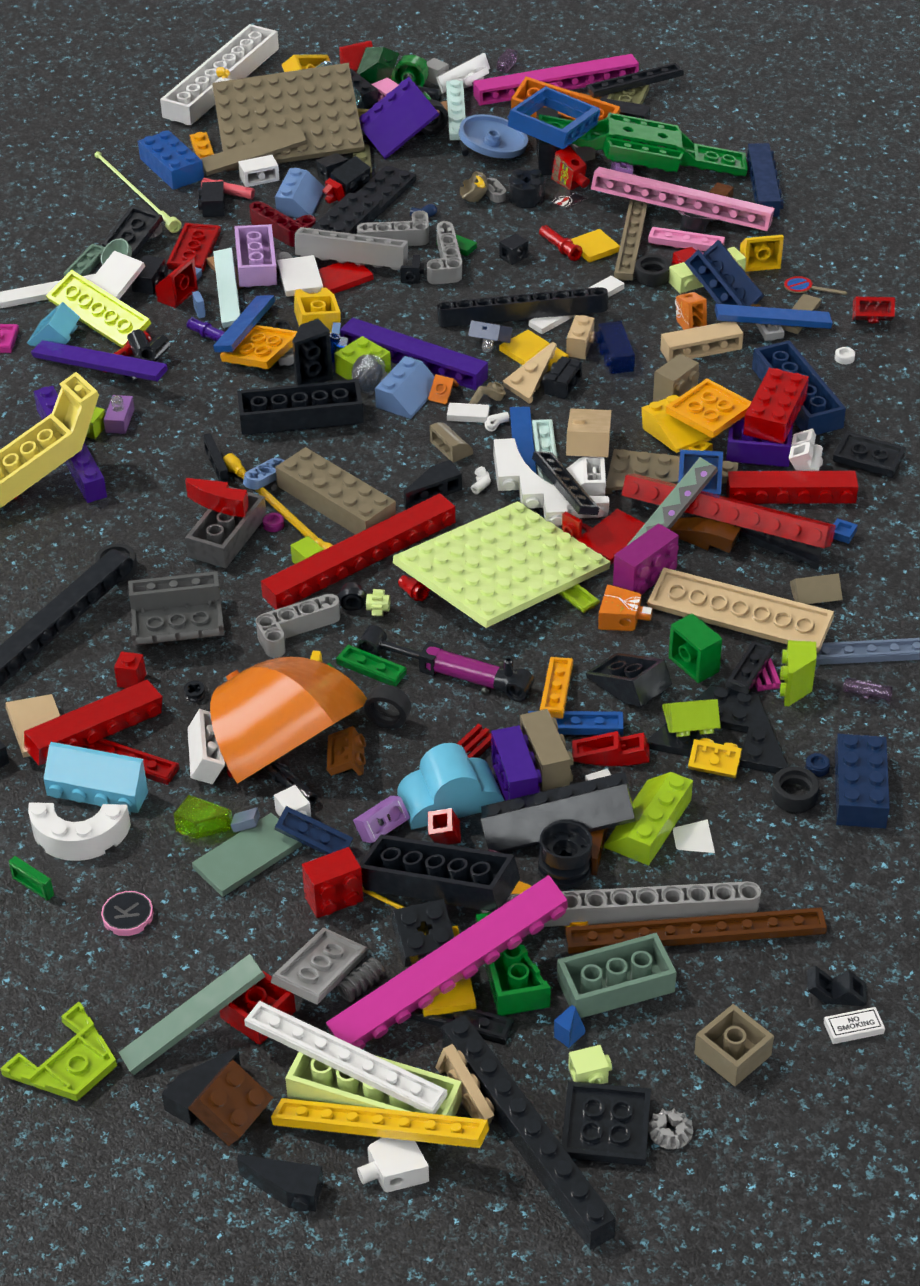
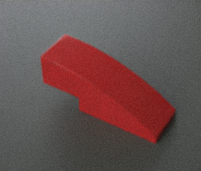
(218, 496)
(611, 750)

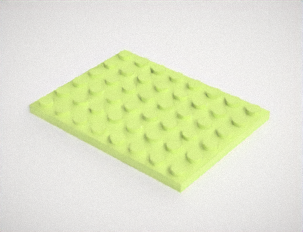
(501, 563)

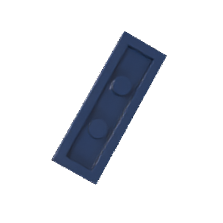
(311, 832)

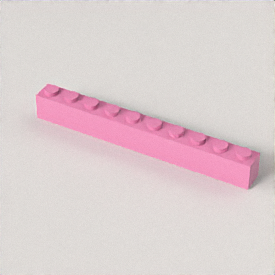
(682, 198)

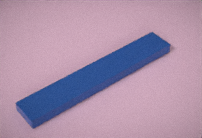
(773, 316)
(244, 323)
(522, 432)

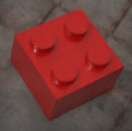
(332, 882)
(262, 991)

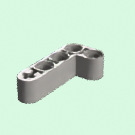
(413, 231)
(448, 267)
(294, 620)

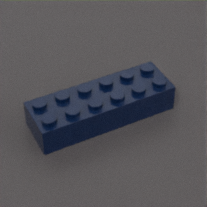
(821, 407)

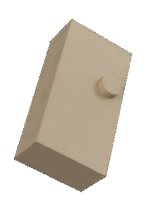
(588, 433)

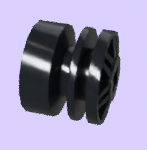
(565, 854)

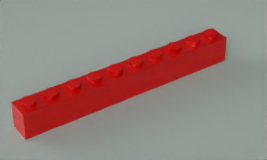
(735, 512)
(358, 552)

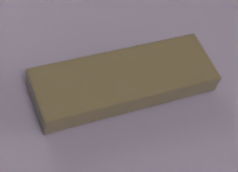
(805, 302)

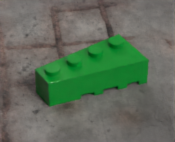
(516, 981)

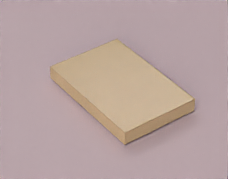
(30, 713)

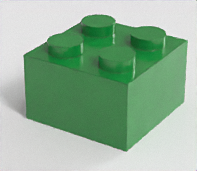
(695, 648)

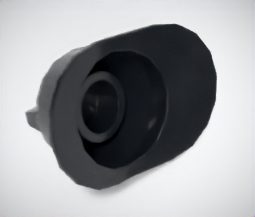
(693, 223)

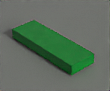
(371, 665)

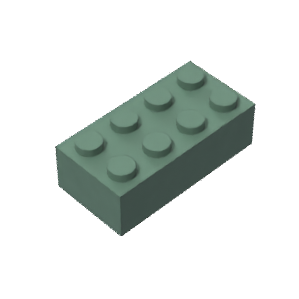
(616, 975)

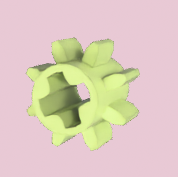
(378, 602)

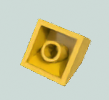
(762, 252)

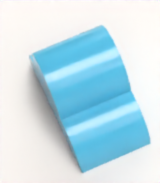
(446, 782)

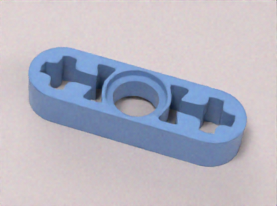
(261, 474)

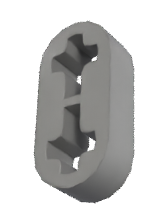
(495, 190)

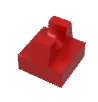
(333, 191)

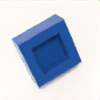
(844, 531)

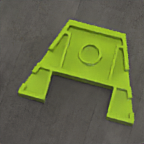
(74, 1066)

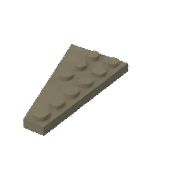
(651, 465)

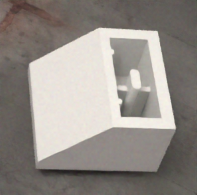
(590, 474)

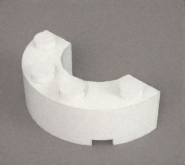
(78, 839)

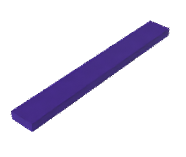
(100, 360)

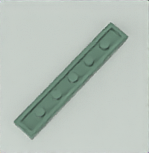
(191, 1014)

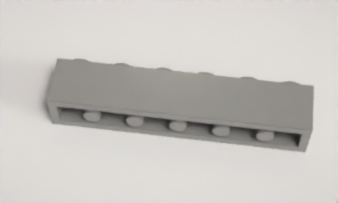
(351, 248)

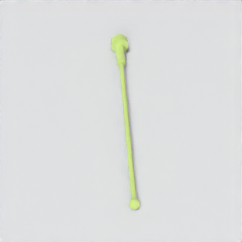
(171, 223)

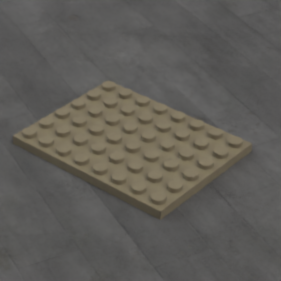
(312, 98)

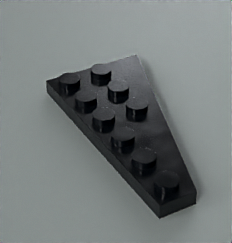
(779, 545)

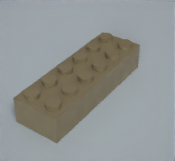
(333, 491)

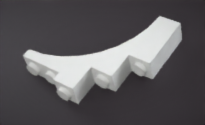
(534, 491)

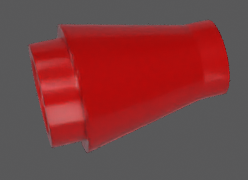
(413, 588)

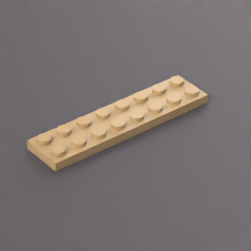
(740, 608)

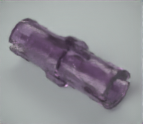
(868, 689)

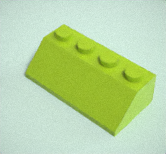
(656, 814)

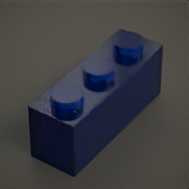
(615, 347)

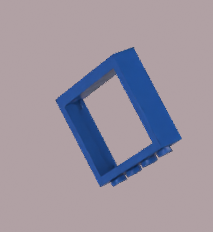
(585, 117)

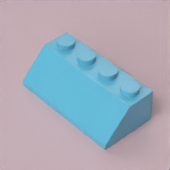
(95, 777)

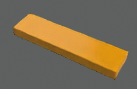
(557, 686)

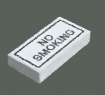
(854, 1025)

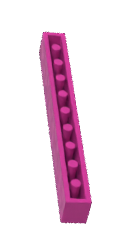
(566, 76)
(449, 964)

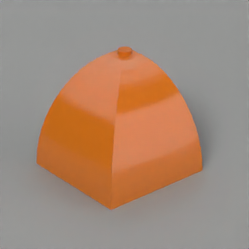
(276, 709)

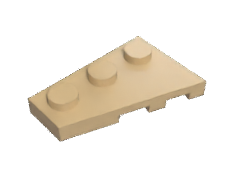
(454, 1065)

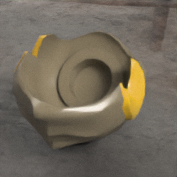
(474, 187)

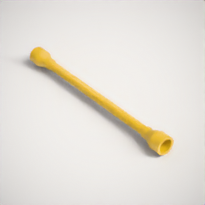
(235, 466)

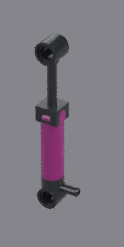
(435, 659)

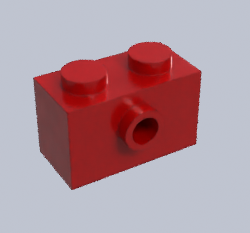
(873, 309)

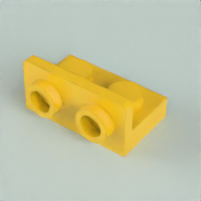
(715, 757)

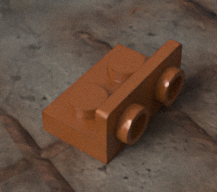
(346, 751)

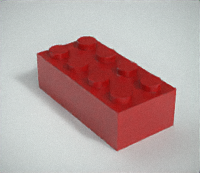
(776, 405)

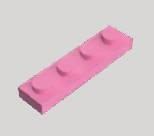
(682, 239)

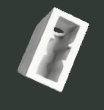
(394, 1164)

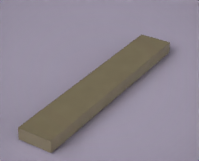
(263, 147)

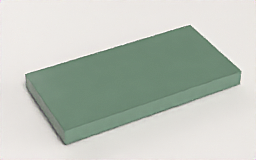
(244, 855)

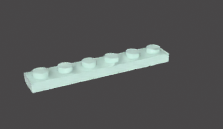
(455, 107)

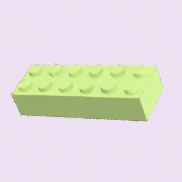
(321, 1083)

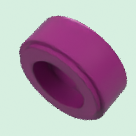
(273, 522)

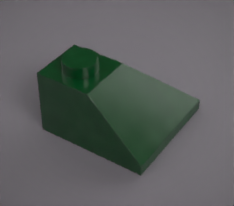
(377, 64)

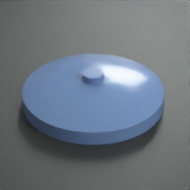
(492, 136)

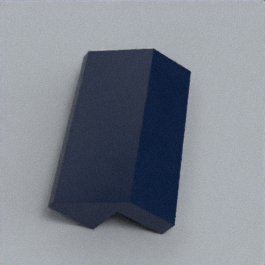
(724, 276)

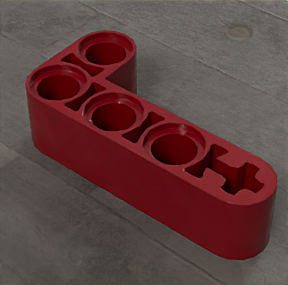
(282, 226)

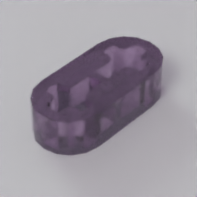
(507, 60)

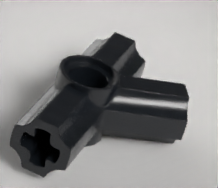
(143, 349)

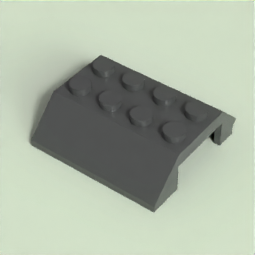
(175, 608)

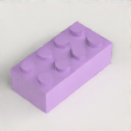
(255, 255)

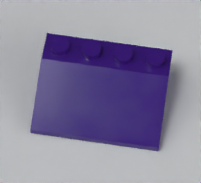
(397, 117)

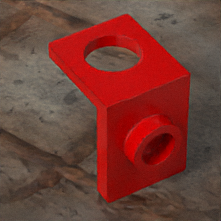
(573, 525)

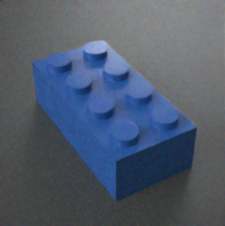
(171, 159)

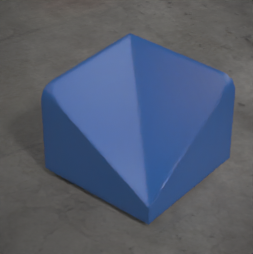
(568, 1027)

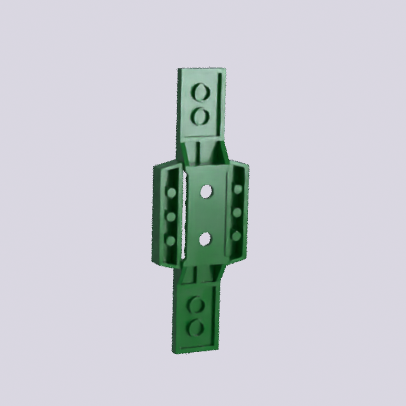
(678, 147)

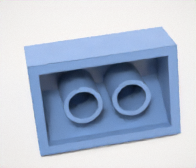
(298, 193)
(404, 388)

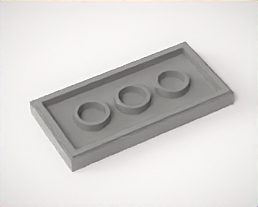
(319, 965)

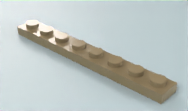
(630, 240)

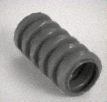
(363, 977)

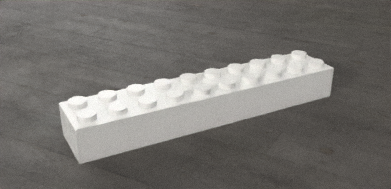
(240, 56)

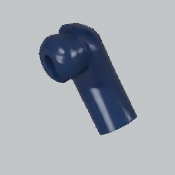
(431, 209)

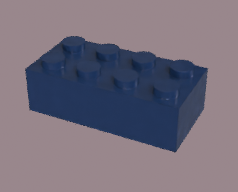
(861, 781)

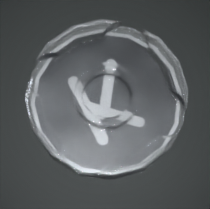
(369, 371)

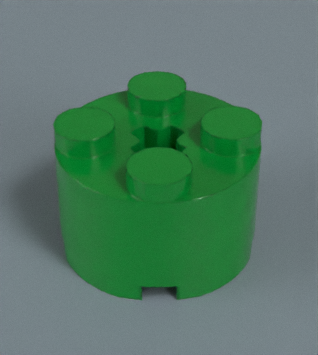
(412, 67)

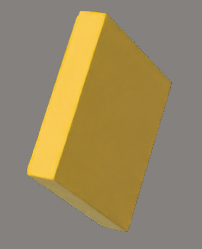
(596, 245)

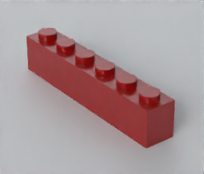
(792, 487)
(95, 720)

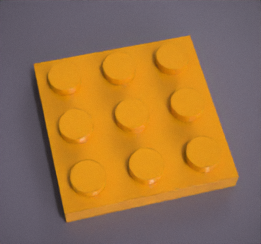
(261, 347)
(709, 408)

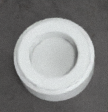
(845, 355)

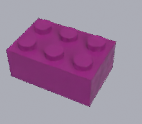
(642, 561)

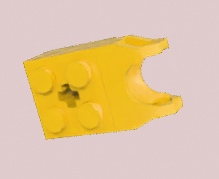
(316, 306)

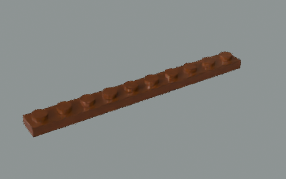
(701, 929)

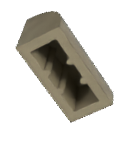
(449, 442)
(816, 589)

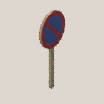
(802, 284)

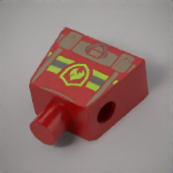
(569, 169)

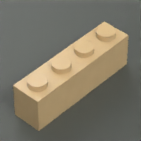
(702, 340)

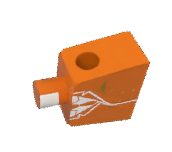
(691, 310)
(621, 610)

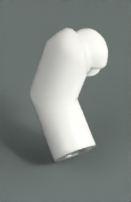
(494, 420)
(483, 480)

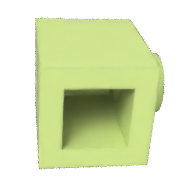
(589, 1065)

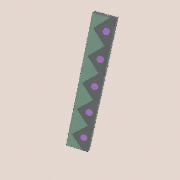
(680, 496)

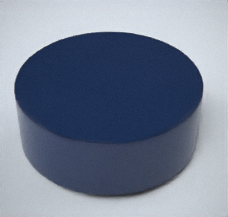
(818, 764)

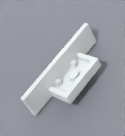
(467, 72)

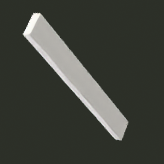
(346, 1058)

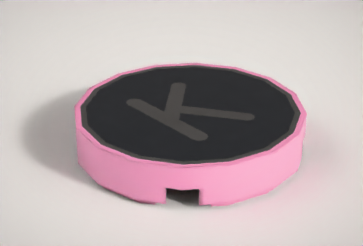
(127, 913)

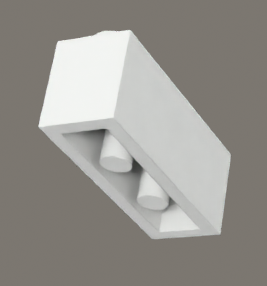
(204, 751)

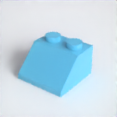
(55, 326)

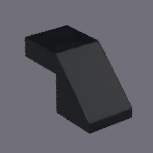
(840, 990)

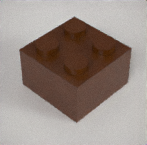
(230, 1103)

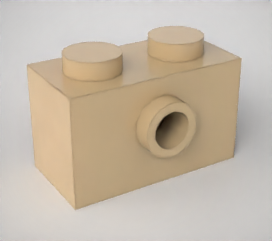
(580, 337)

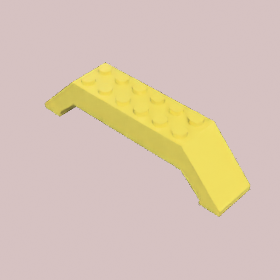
(49, 441)

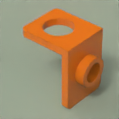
(441, 389)

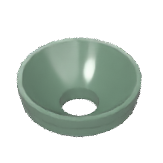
(118, 245)

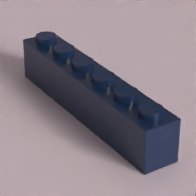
(764, 177)

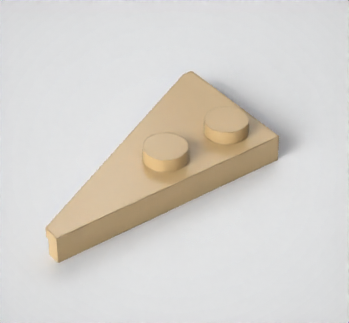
(528, 377)

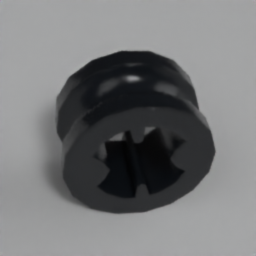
(194, 686)

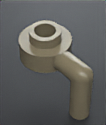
(493, 390)

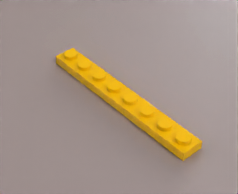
(381, 1122)

